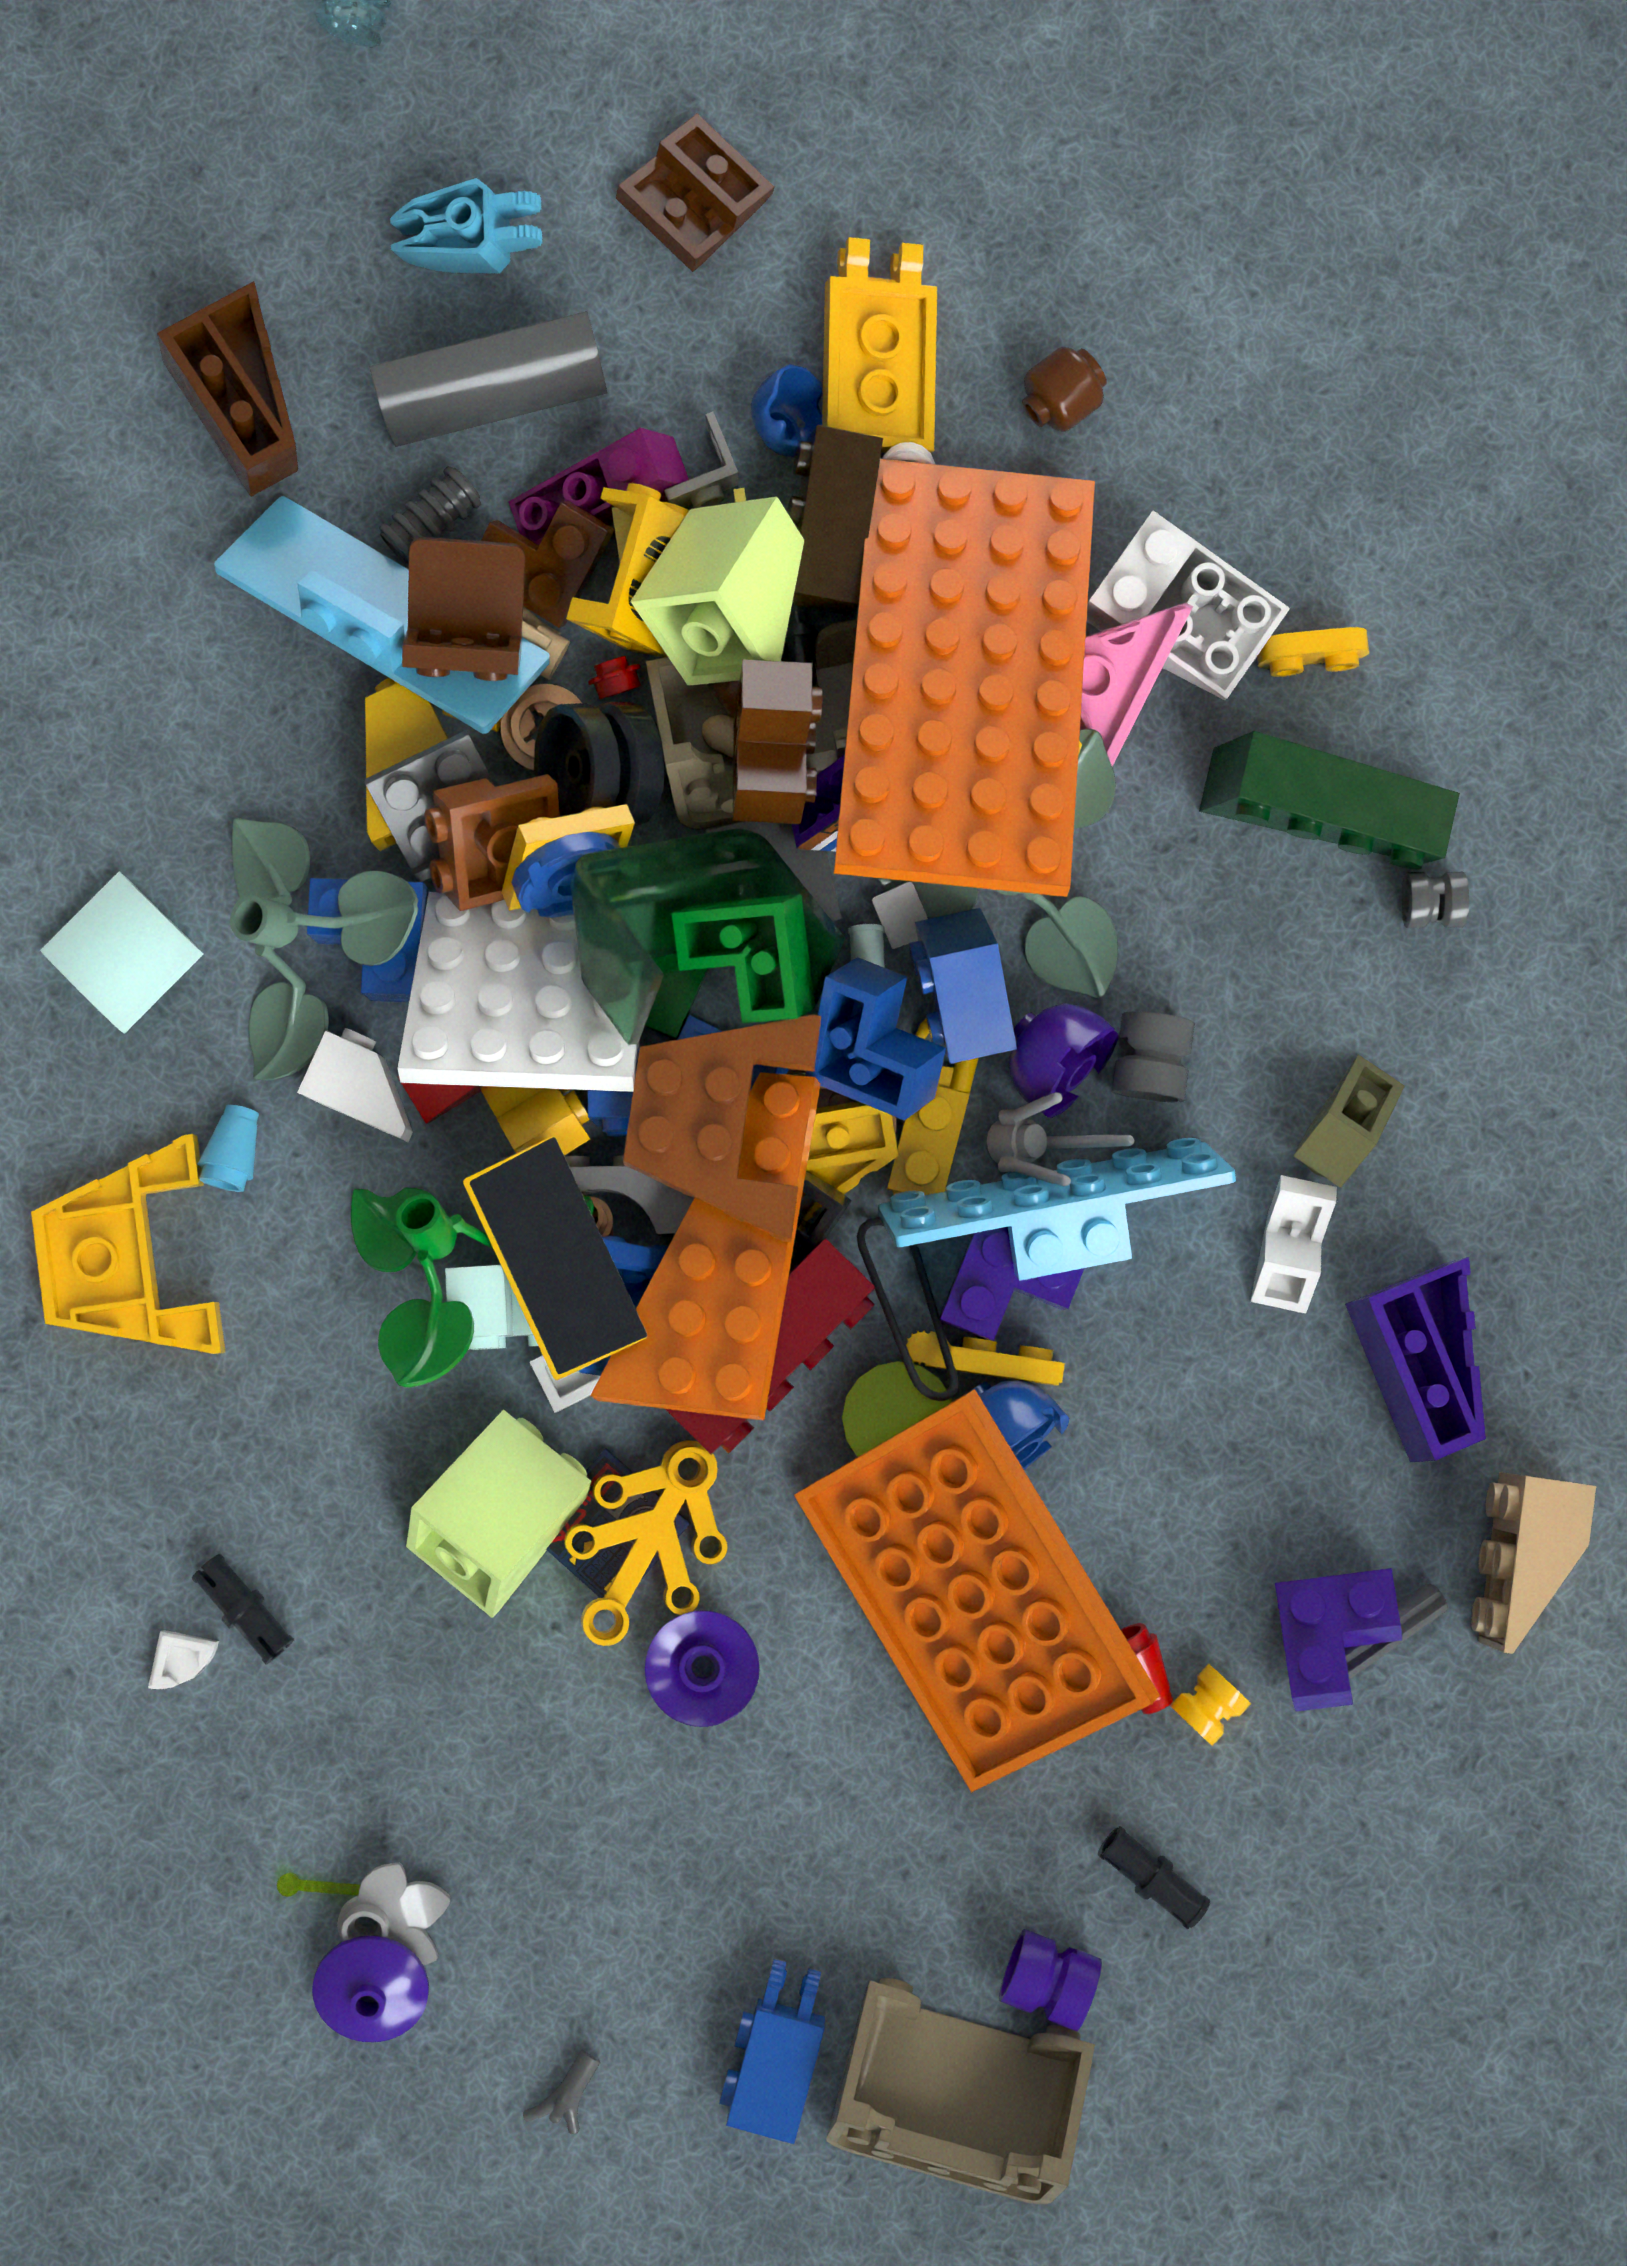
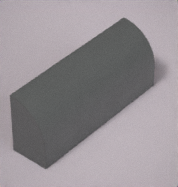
(489, 379)

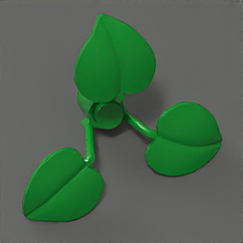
(419, 1336)

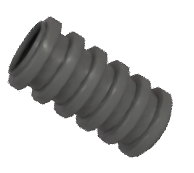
(431, 513)

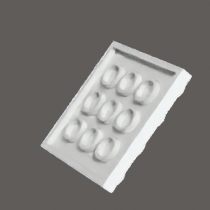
(507, 1005)

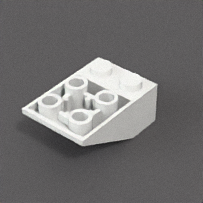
(1228, 614)

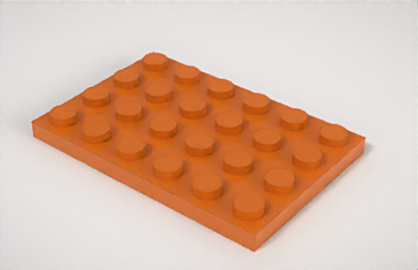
(976, 1593)

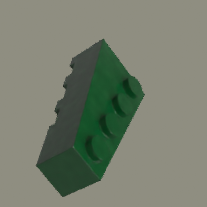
(1329, 799)

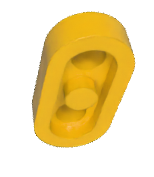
(1337, 648)

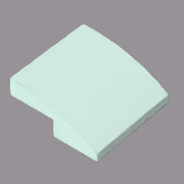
(121, 952)

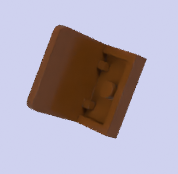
(464, 608)

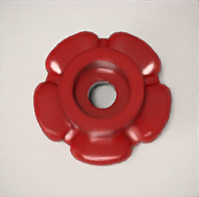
(615, 677)

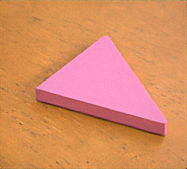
(1122, 670)

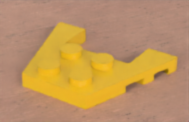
(101, 1261)

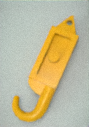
(933, 1131)

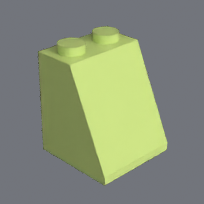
(723, 589)
(496, 1511)

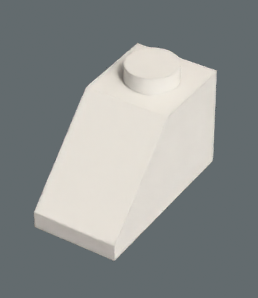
(356, 1083)

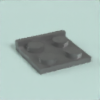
(408, 788)

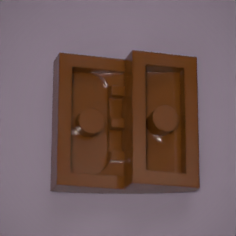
(694, 192)

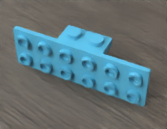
(358, 605)
(1054, 1224)

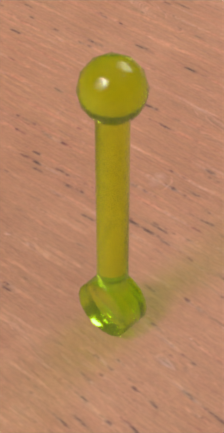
(290, 1884)

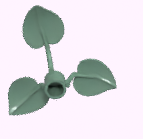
(375, 921)
(1079, 942)

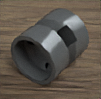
(1153, 1056)

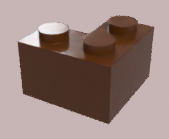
(771, 739)

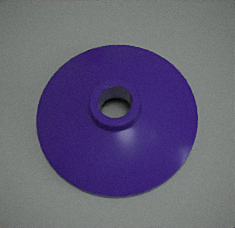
(694, 1698)
(374, 1969)

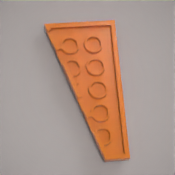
(722, 1281)

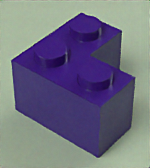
(987, 1283)
(1322, 1620)

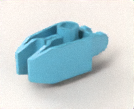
(466, 228)

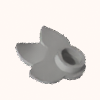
(398, 1907)

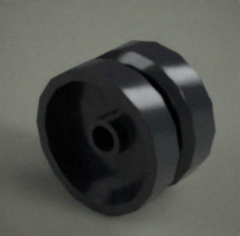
(602, 757)

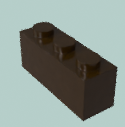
(833, 515)

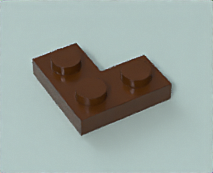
(561, 562)

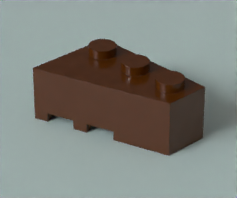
(232, 383)

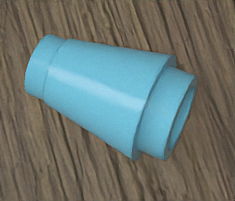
(231, 1150)

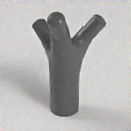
(567, 2095)

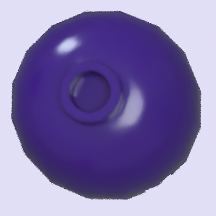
(1059, 1052)

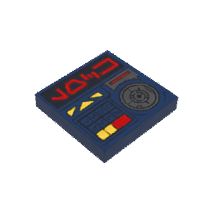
(602, 1568)

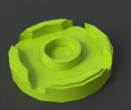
(886, 1404)

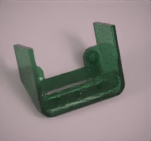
(627, 904)

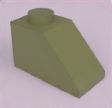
(1349, 1122)

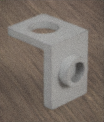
(707, 488)

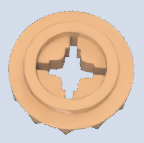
(518, 722)

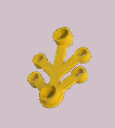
(653, 1533)

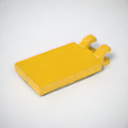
(880, 348)

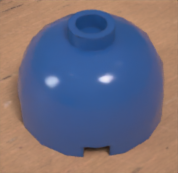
(1023, 1416)

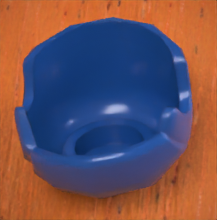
(779, 401)

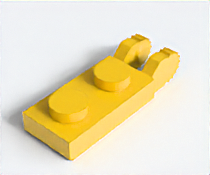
(980, 1357)

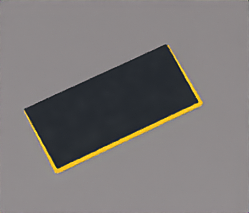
(555, 1258)

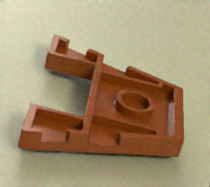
(694, 1111)

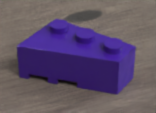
(1424, 1359)

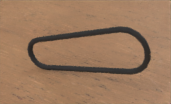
(918, 1384)

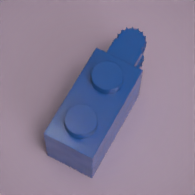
(776, 2062)

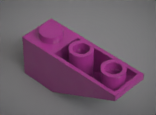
(637, 458)

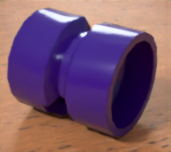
(1052, 1980)

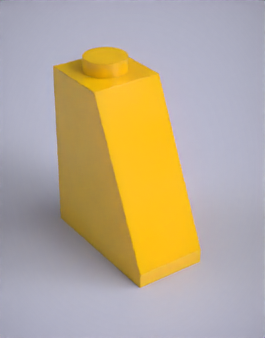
(396, 728)

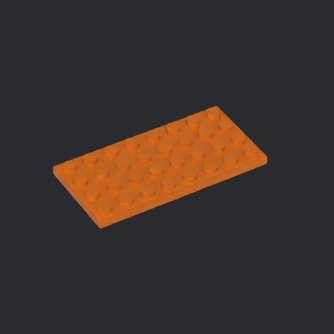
(967, 680)

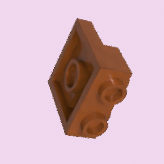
(477, 834)

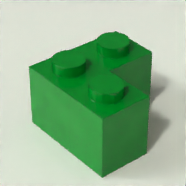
(764, 944)

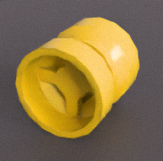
(1211, 1703)

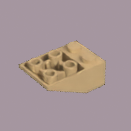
(1533, 1547)

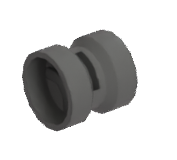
(1435, 899)

